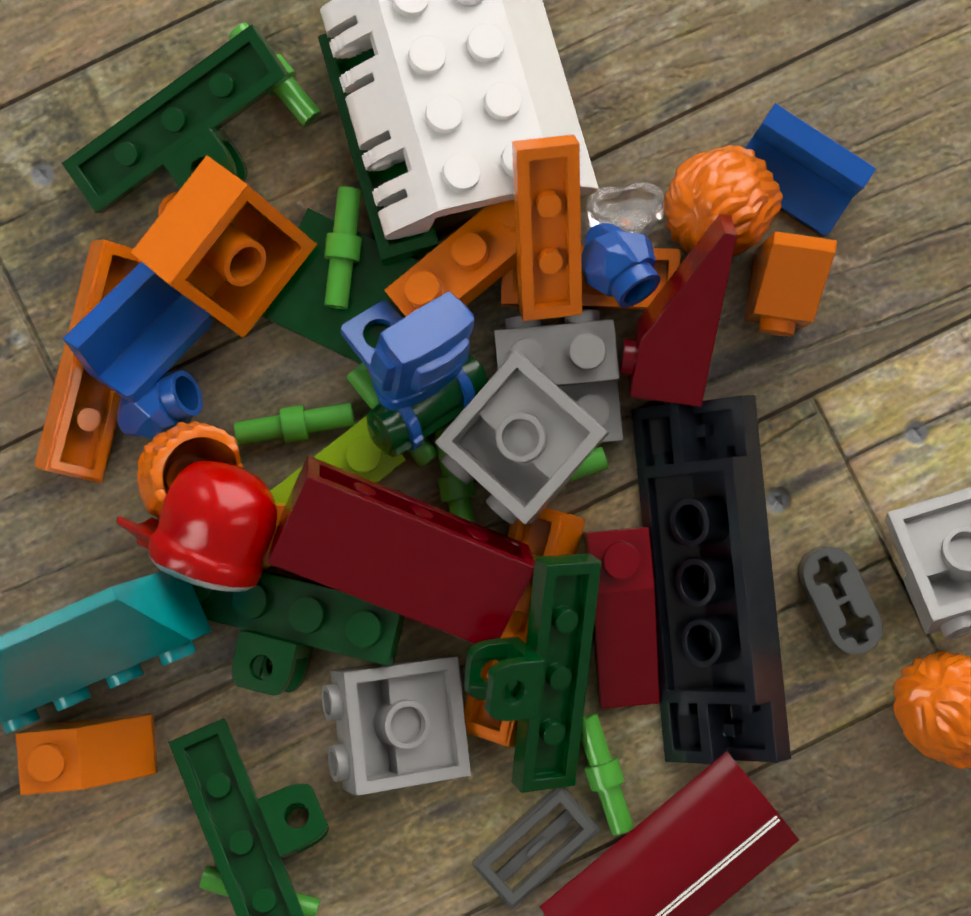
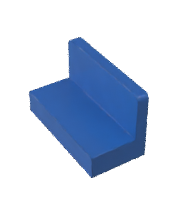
(810, 168)
(137, 333)

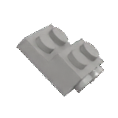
(575, 357)
(520, 440)
(936, 555)
(396, 724)

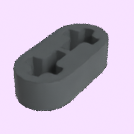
(852, 593)

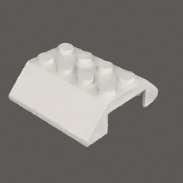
(449, 99)

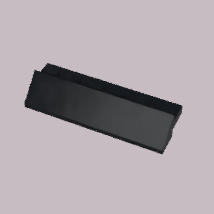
(712, 581)

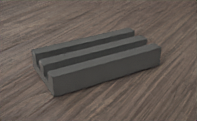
(550, 864)

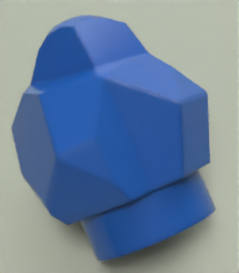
(619, 264)
(166, 403)

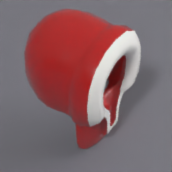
(211, 527)

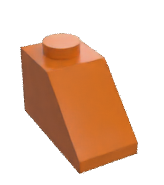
(788, 282)
(85, 753)

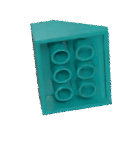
(96, 641)

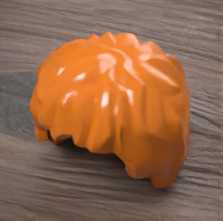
(722, 183)
(173, 452)
(936, 706)

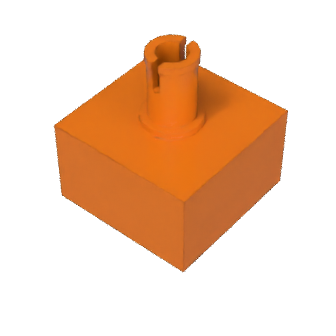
(223, 246)

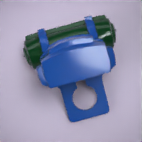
(417, 369)

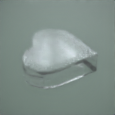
(632, 209)

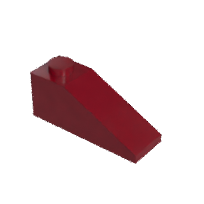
(680, 325)
(624, 618)

